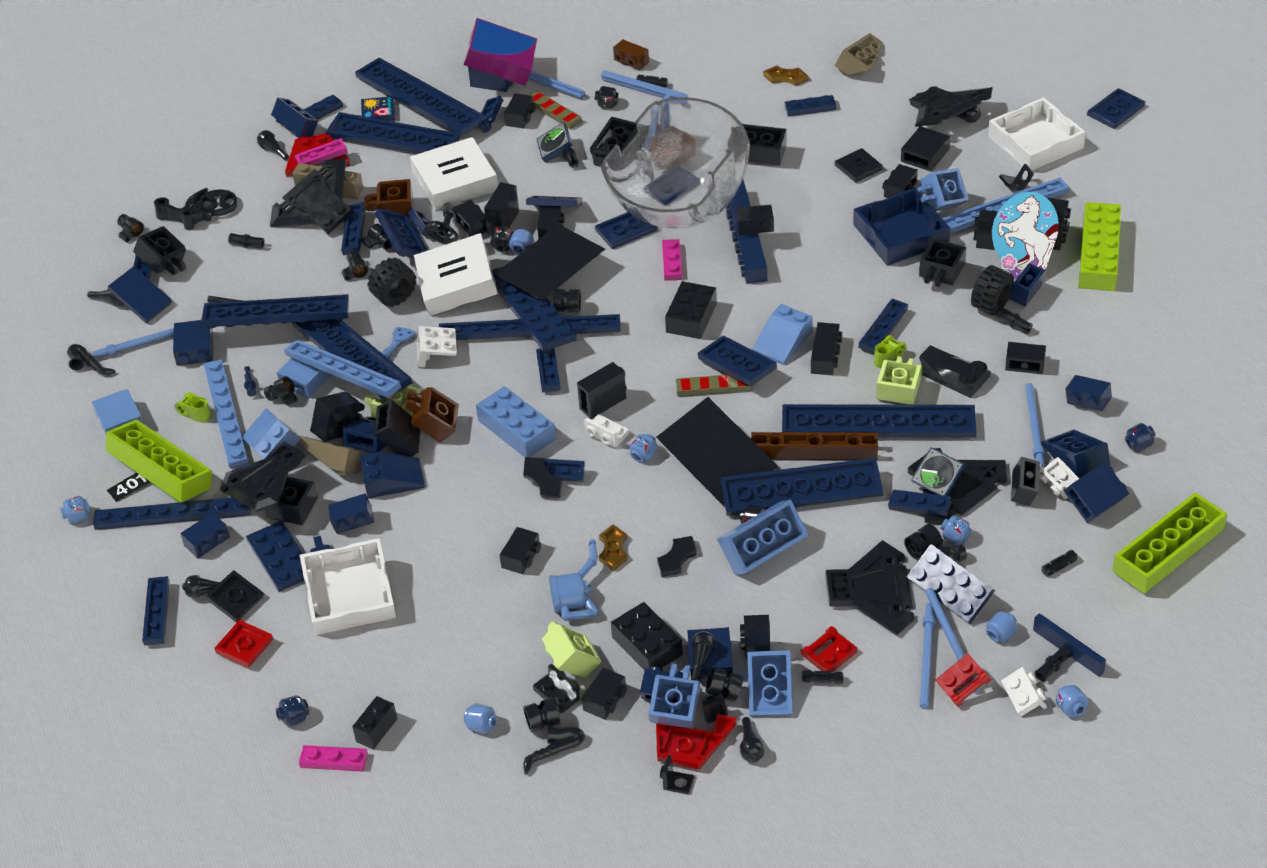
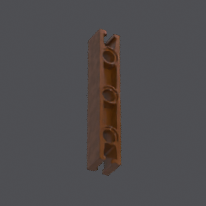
(817, 445)

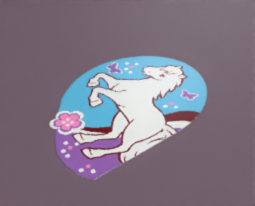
(1025, 232)

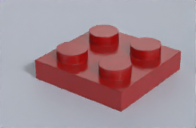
(243, 643)

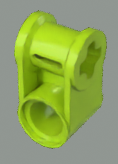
(889, 350)
(194, 407)

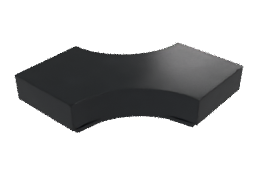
(548, 484)
(682, 549)

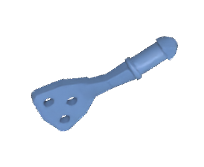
(399, 335)

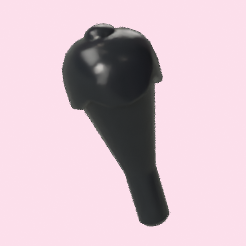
(970, 115)
(267, 140)
(105, 295)
(196, 586)
(703, 644)
(751, 747)

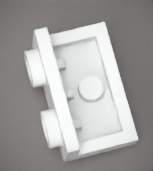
(1058, 476)
(1023, 691)

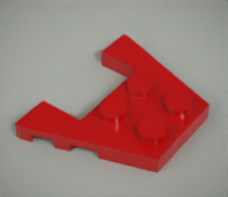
(306, 143)
(692, 746)

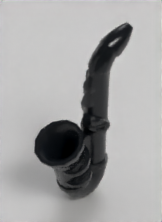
(78, 355)
(564, 739)

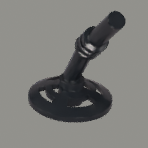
(444, 227)

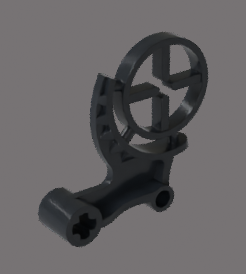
(190, 213)

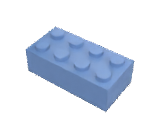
(515, 422)
(762, 537)

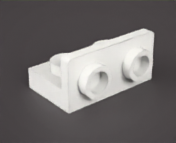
(605, 430)

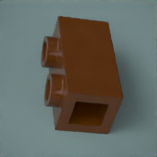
(631, 54)

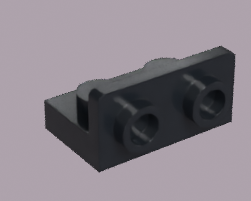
(559, 687)

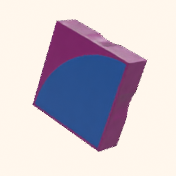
(500, 51)

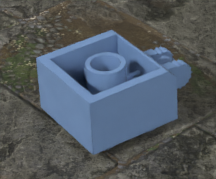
(943, 189)
(670, 688)

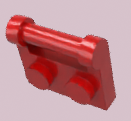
(833, 655)
(958, 676)

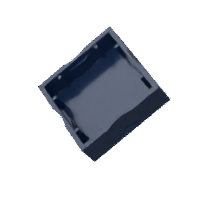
(900, 226)

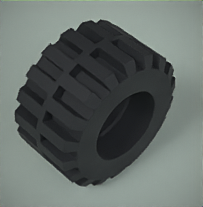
(392, 282)
(992, 289)

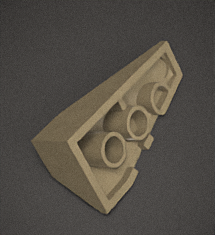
(860, 55)
(333, 455)

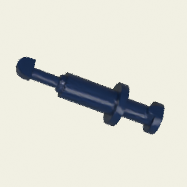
(249, 384)

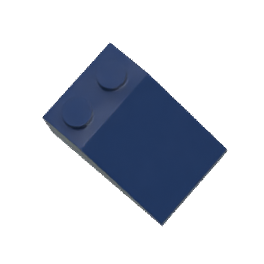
(1078, 451)
(390, 473)

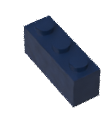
(294, 118)

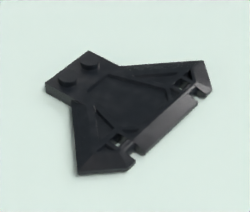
(941, 104)
(315, 199)
(263, 481)
(972, 486)
(875, 587)

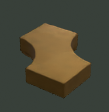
(792, 76)
(613, 554)

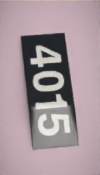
(127, 486)

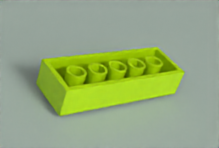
(1100, 246)
(158, 460)
(1169, 542)

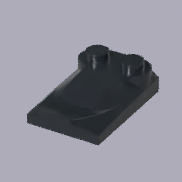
(615, 132)
(953, 371)

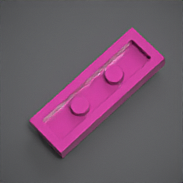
(323, 152)
(672, 259)
(333, 758)

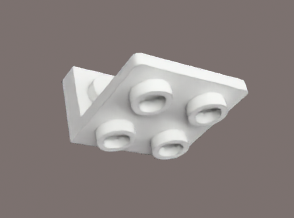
(435, 342)

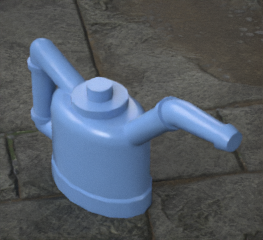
(571, 592)

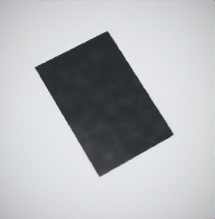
(550, 261)
(713, 447)

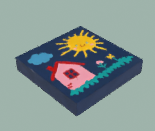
(378, 108)

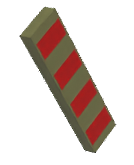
(555, 110)
(709, 385)

